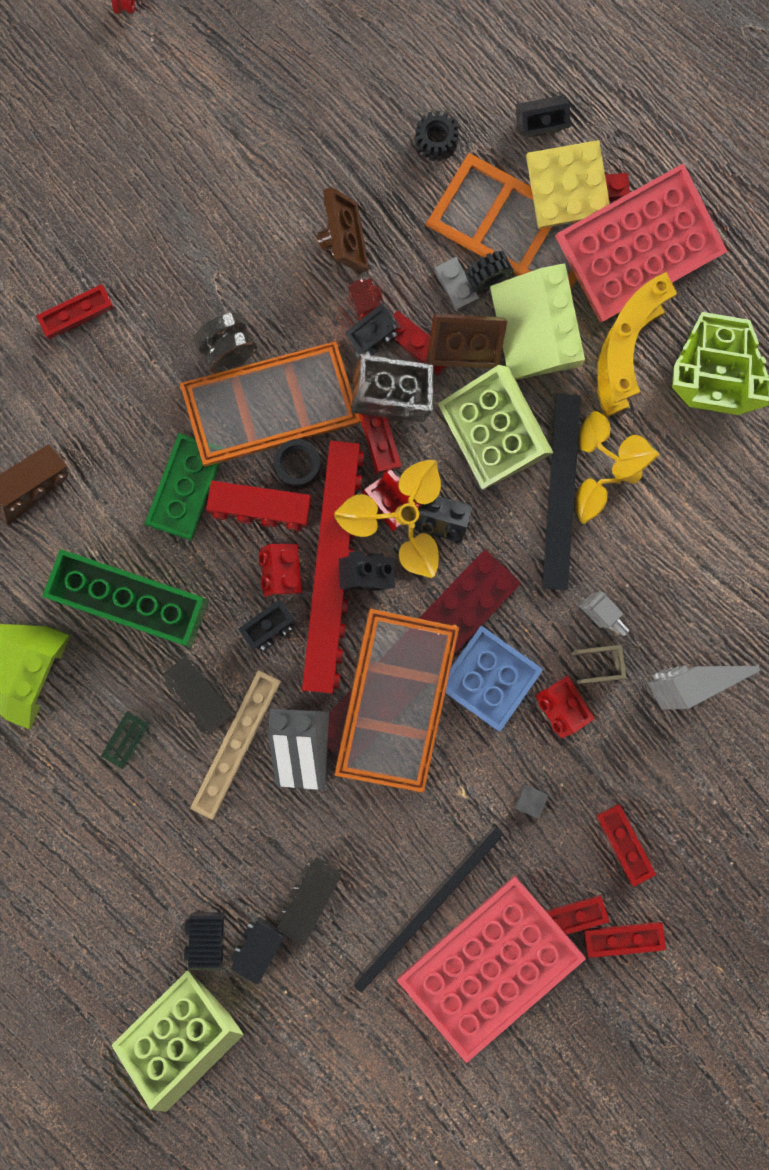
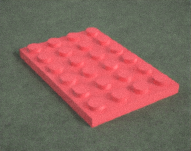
(639, 238)
(490, 969)

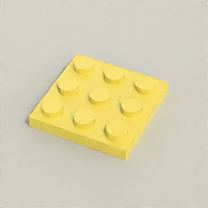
(567, 183)

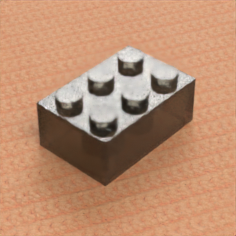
(392, 388)

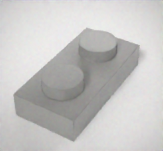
(456, 284)

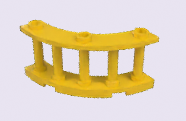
(615, 363)

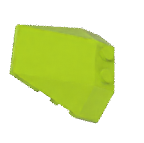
(722, 367)
(24, 666)

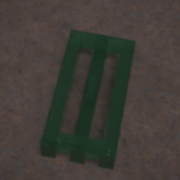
(136, 721)

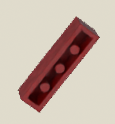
(259, 504)

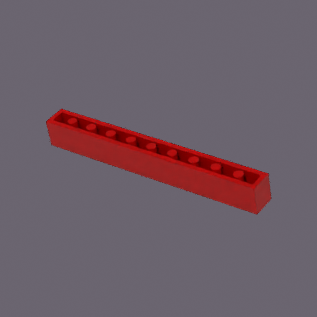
(327, 597)

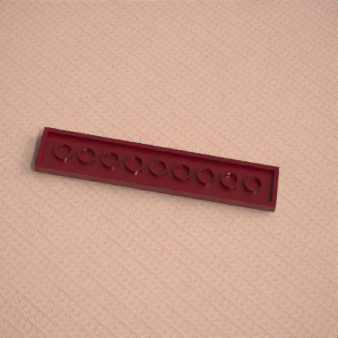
(464, 604)

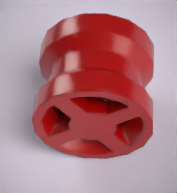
(123, 5)

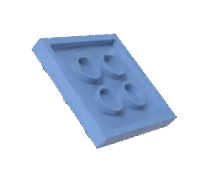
(491, 678)

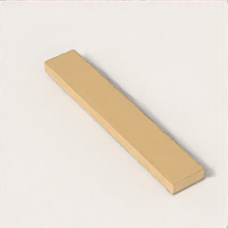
(235, 745)

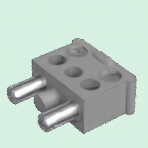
(604, 613)

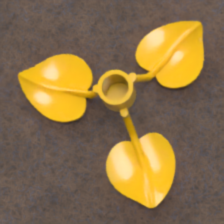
(633, 457)
(423, 485)

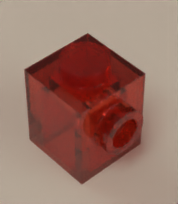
(364, 297)

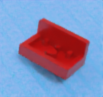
(388, 496)
(280, 569)

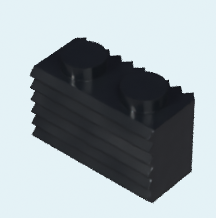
(205, 941)

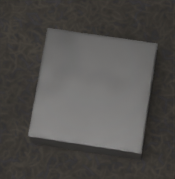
(531, 801)

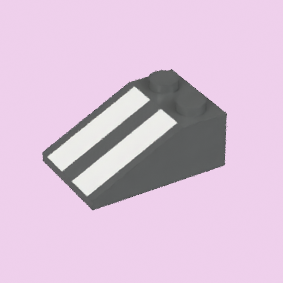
(299, 747)

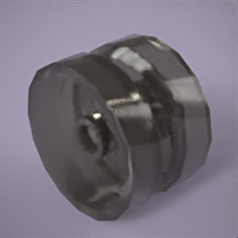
(225, 342)

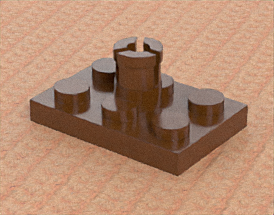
(343, 231)
(466, 341)

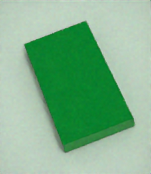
(182, 491)

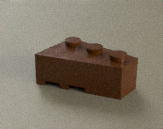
(29, 482)

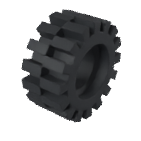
(436, 123)
(488, 271)

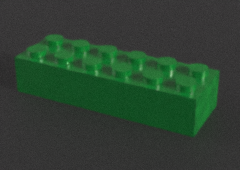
(125, 598)

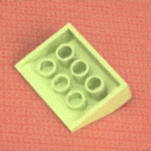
(540, 322)
(495, 427)
(176, 1042)

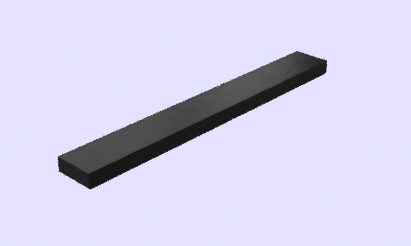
(561, 492)
(427, 908)

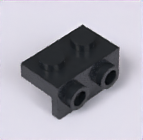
(373, 330)
(444, 519)

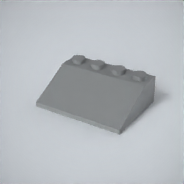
(686, 686)

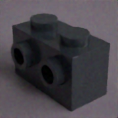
(543, 116)
(366, 572)
(268, 625)
(257, 950)

